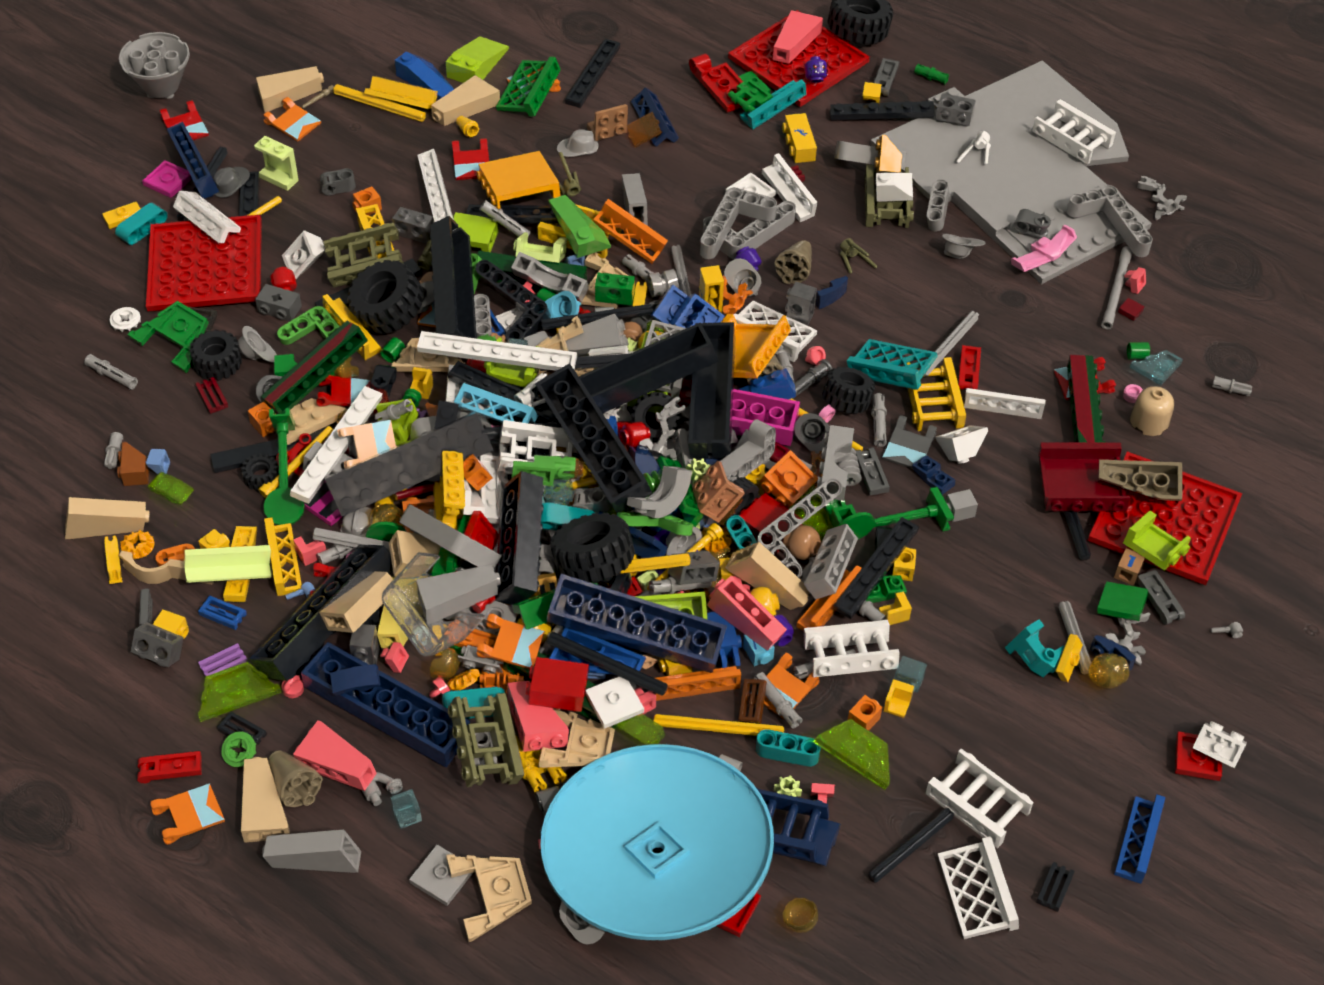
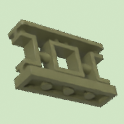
(885, 209)
(355, 241)
(502, 737)

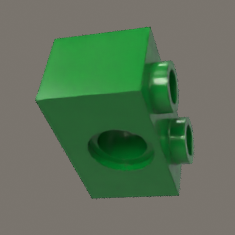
(614, 288)

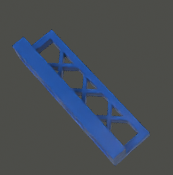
(1148, 838)

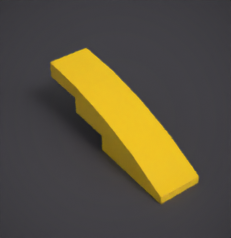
(237, 589)

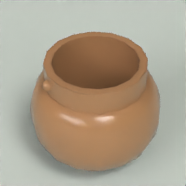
(803, 542)

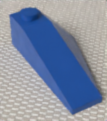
(421, 74)
(608, 649)

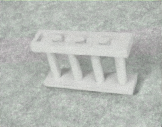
(1080, 121)
(848, 635)
(975, 817)

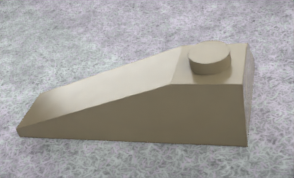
(1149, 478)

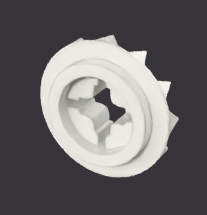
(125, 313)

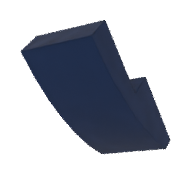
(833, 293)
(931, 474)
(1103, 645)
(354, 678)
(825, 838)

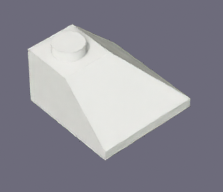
(894, 187)
(303, 253)
(962, 443)

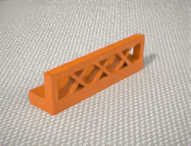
(633, 229)
(822, 608)
(700, 682)

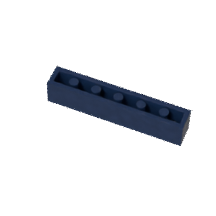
(193, 160)

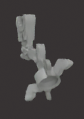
(1167, 206)
(659, 448)
(1130, 635)

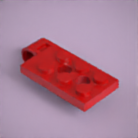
(714, 77)

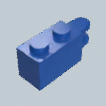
(776, 384)
(730, 643)

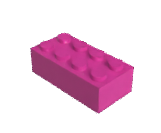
(771, 410)

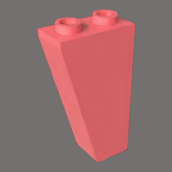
(796, 35)
(745, 613)
(535, 724)
(335, 757)

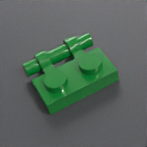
(753, 92)

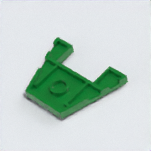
(178, 325)

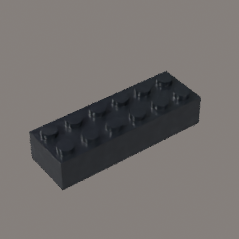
(519, 538)

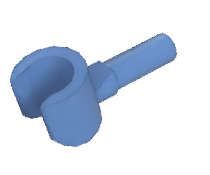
(305, 589)

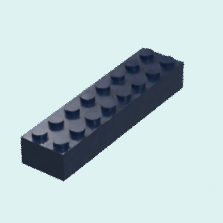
(636, 623)
(389, 707)

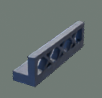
(651, 102)
(645, 545)

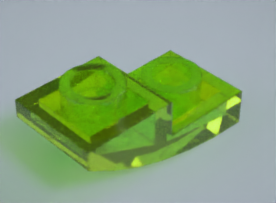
(171, 487)

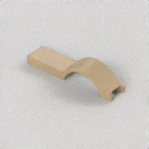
(157, 575)

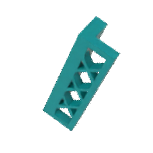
(781, 99)

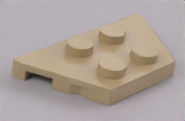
(412, 358)
(311, 418)

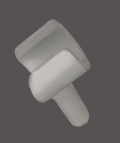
(1235, 629)

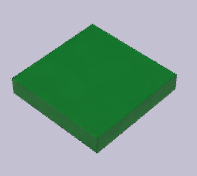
(1122, 601)

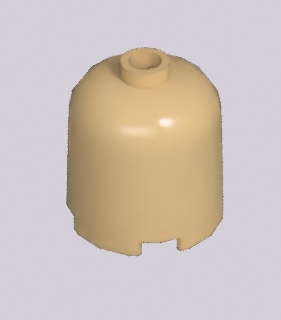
(1152, 411)

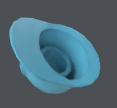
(562, 305)

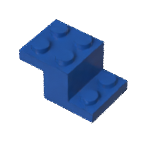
(685, 310)

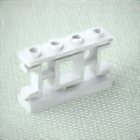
(534, 436)

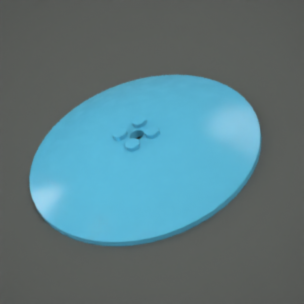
(668, 798)

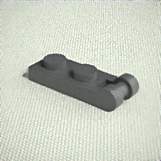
(886, 75)
(872, 471)
(1161, 597)

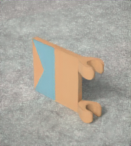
(369, 439)

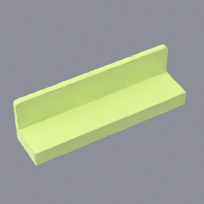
(227, 563)

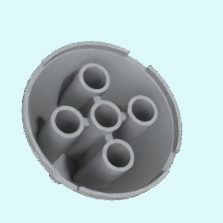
(155, 63)

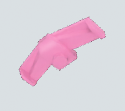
(1046, 250)

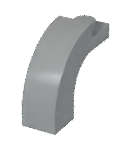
(668, 495)

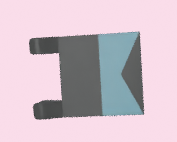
(907, 447)

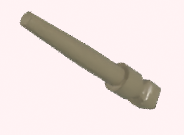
(325, 92)

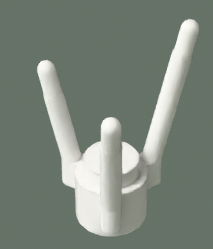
(980, 142)
(526, 395)

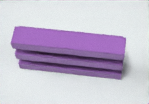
(221, 659)

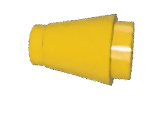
(468, 126)

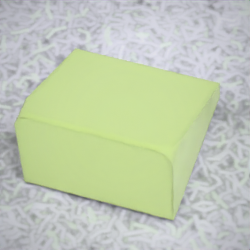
(644, 579)

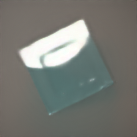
(911, 672)
(406, 808)

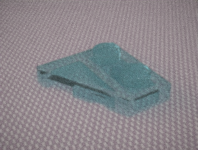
(1158, 366)

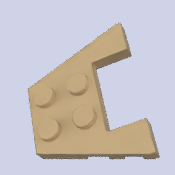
(603, 266)
(559, 341)
(585, 744)
(501, 887)

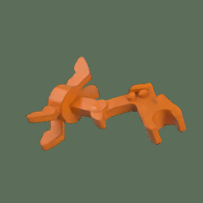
(736, 300)

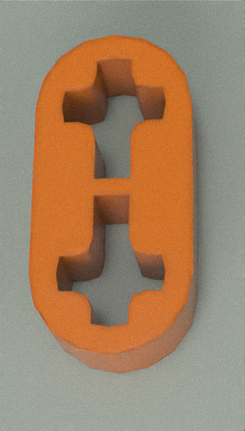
(175, 553)

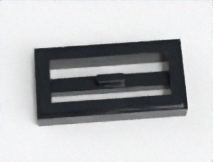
(232, 716)
(1061, 871)

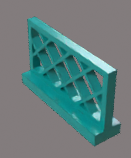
(890, 372)

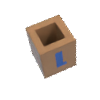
(1129, 567)

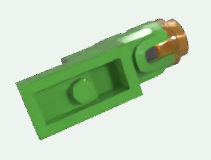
(551, 468)

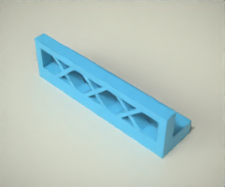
(494, 402)

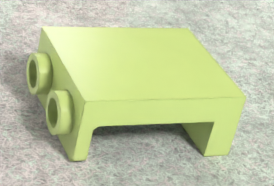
(279, 163)
(541, 252)

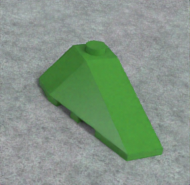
(579, 229)

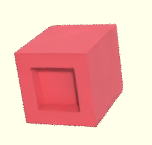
(308, 552)

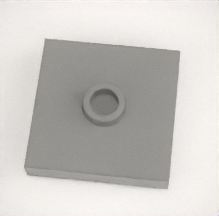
(435, 878)

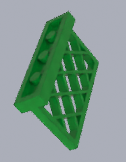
(538, 89)

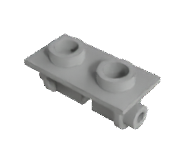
(471, 660)

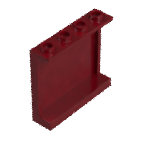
(1072, 477)

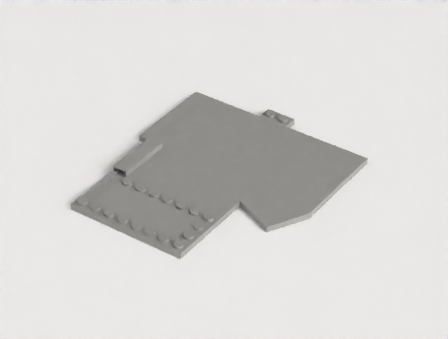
(1021, 165)

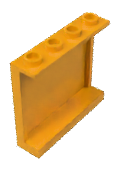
(517, 177)
(756, 345)

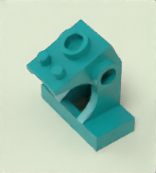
(1033, 652)

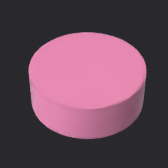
(1131, 393)
(827, 413)

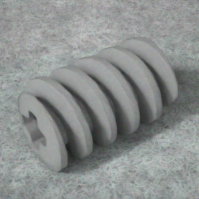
(851, 466)

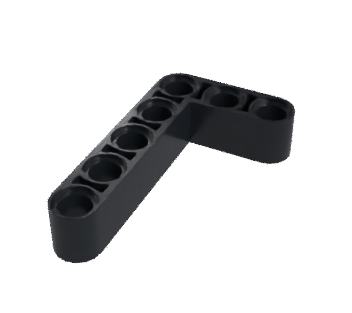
(517, 298)

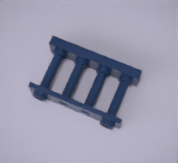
(787, 845)

